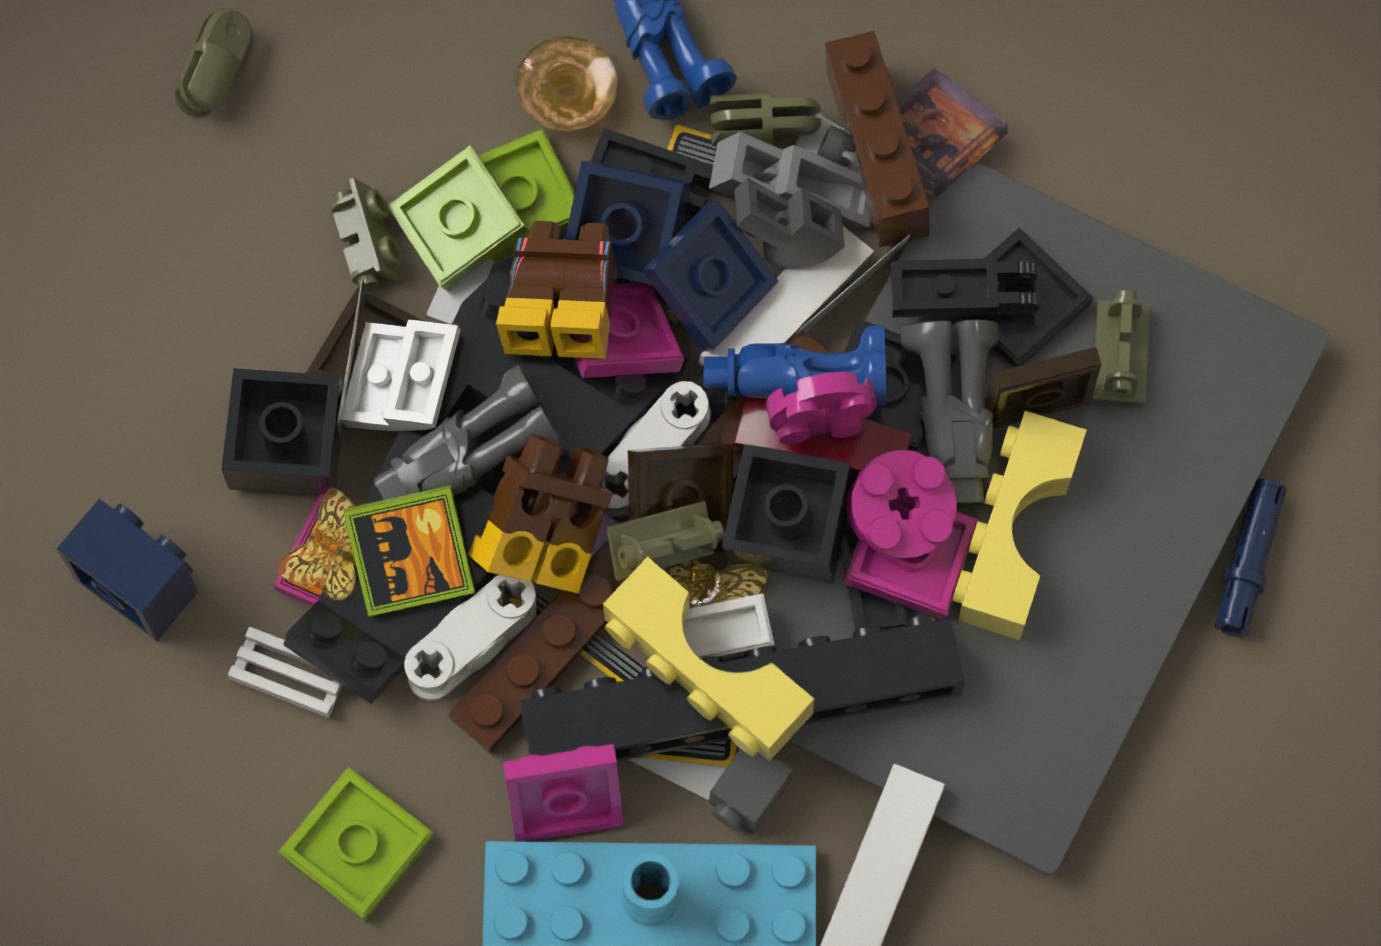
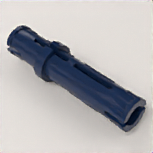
(1245, 576)

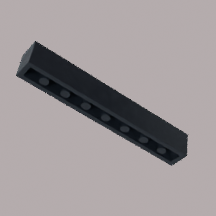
(843, 676)

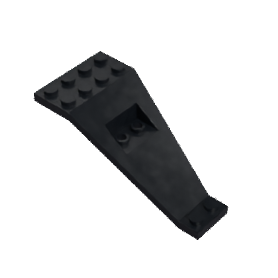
(587, 412)

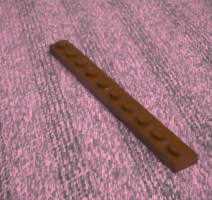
(566, 623)

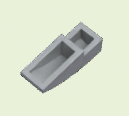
(787, 172)

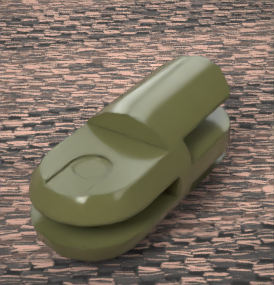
(213, 62)
(767, 115)

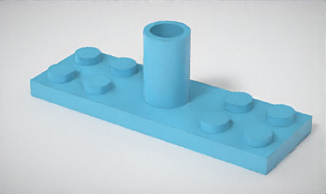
(588, 896)

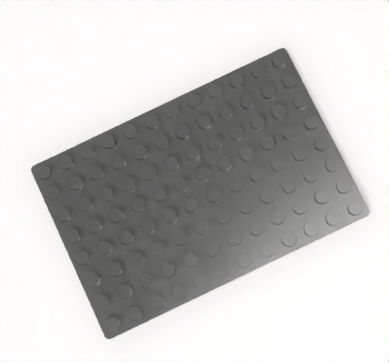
(1111, 555)

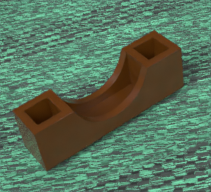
(879, 138)

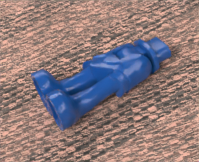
(645, 29)
(771, 366)

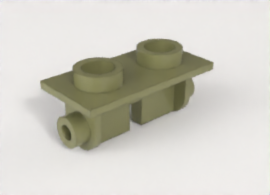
(363, 215)
(1122, 348)
(664, 538)

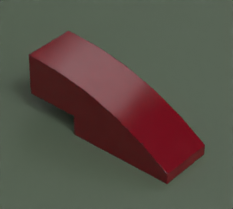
(857, 449)

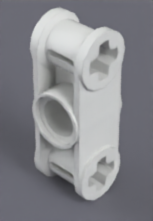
(656, 430)
(470, 637)

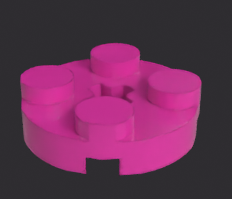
(820, 406)
(883, 529)

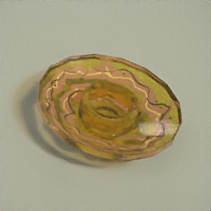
(566, 63)

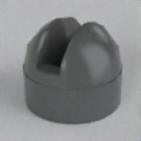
(834, 144)

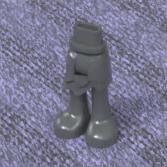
(955, 429)
(452, 451)

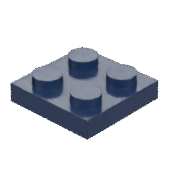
(710, 275)

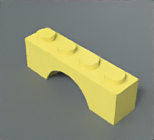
(1039, 466)
(757, 705)

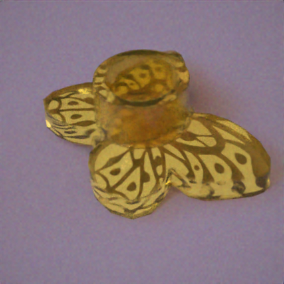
(328, 553)
(710, 587)

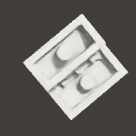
(400, 376)

